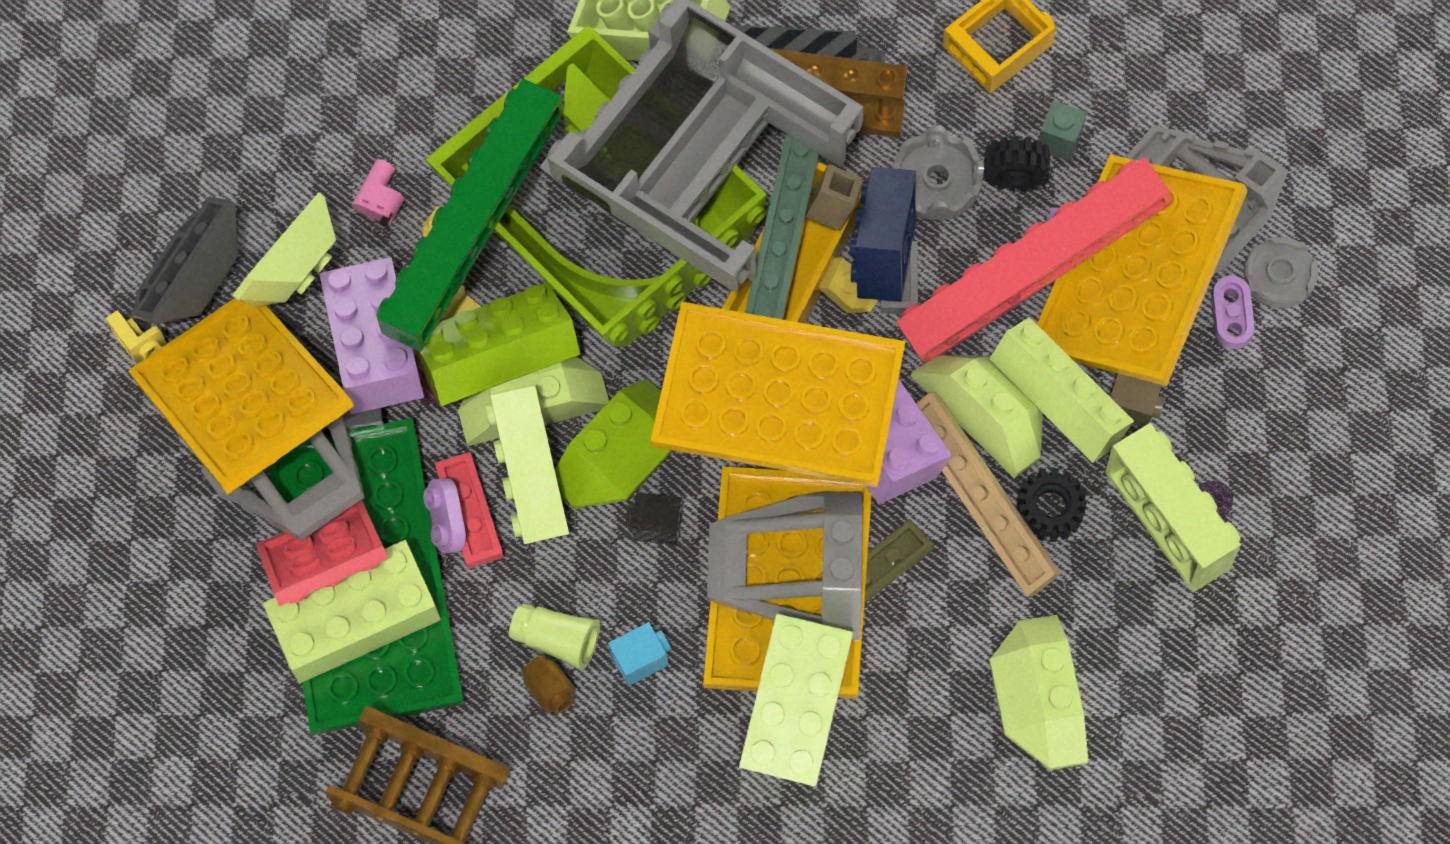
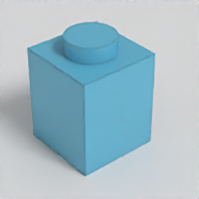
(640, 653)

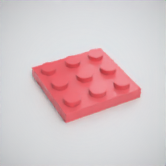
(323, 557)

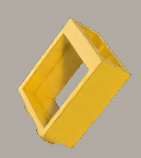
(977, 60)

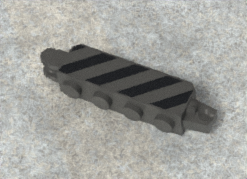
(813, 41)

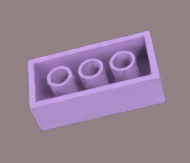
(371, 365)
(912, 450)

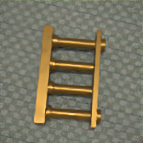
(869, 83)
(414, 744)

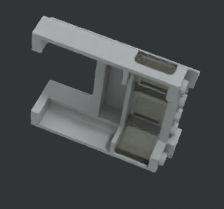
(687, 124)

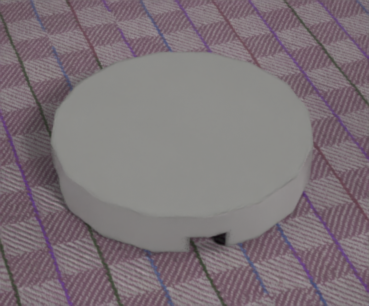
(1281, 272)

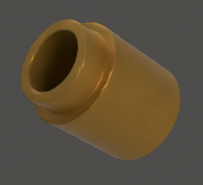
(548, 684)

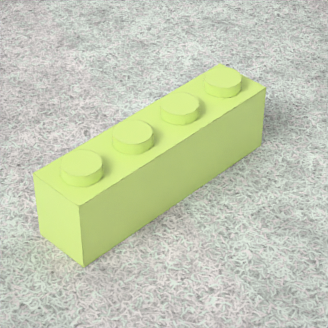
(1061, 389)
(529, 465)

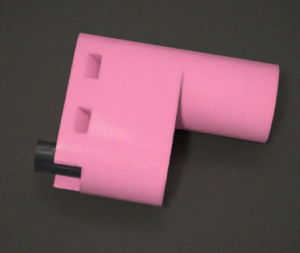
(375, 198)

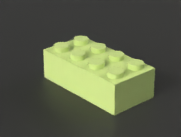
(627, 22)
(1173, 506)
(353, 615)
(796, 700)

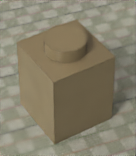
(834, 197)
(1138, 399)

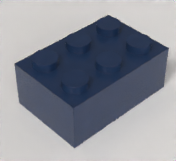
(884, 234)

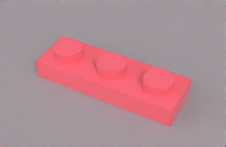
(481, 537)

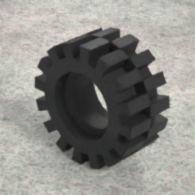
(1017, 163)
(1057, 484)

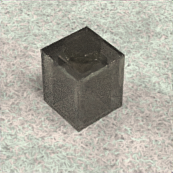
(655, 518)

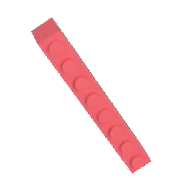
(1034, 260)

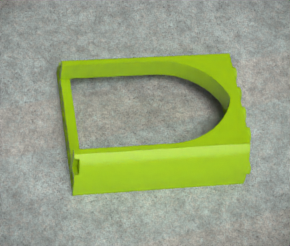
(611, 306)

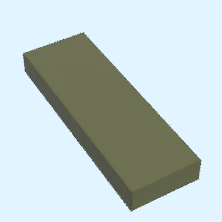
(894, 557)

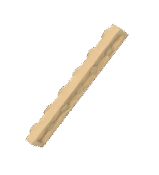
(989, 502)

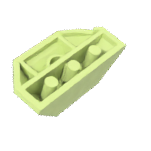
(291, 258)
(562, 390)
(987, 407)
(1040, 693)

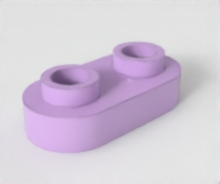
(1232, 314)
(446, 515)

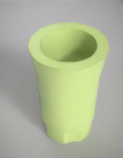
(556, 634)

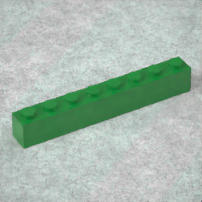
(470, 215)

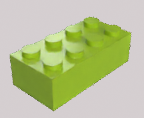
(497, 344)

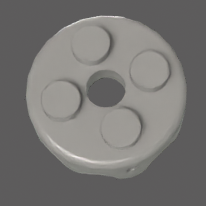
(952, 156)

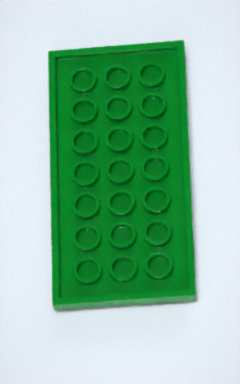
(420, 668)

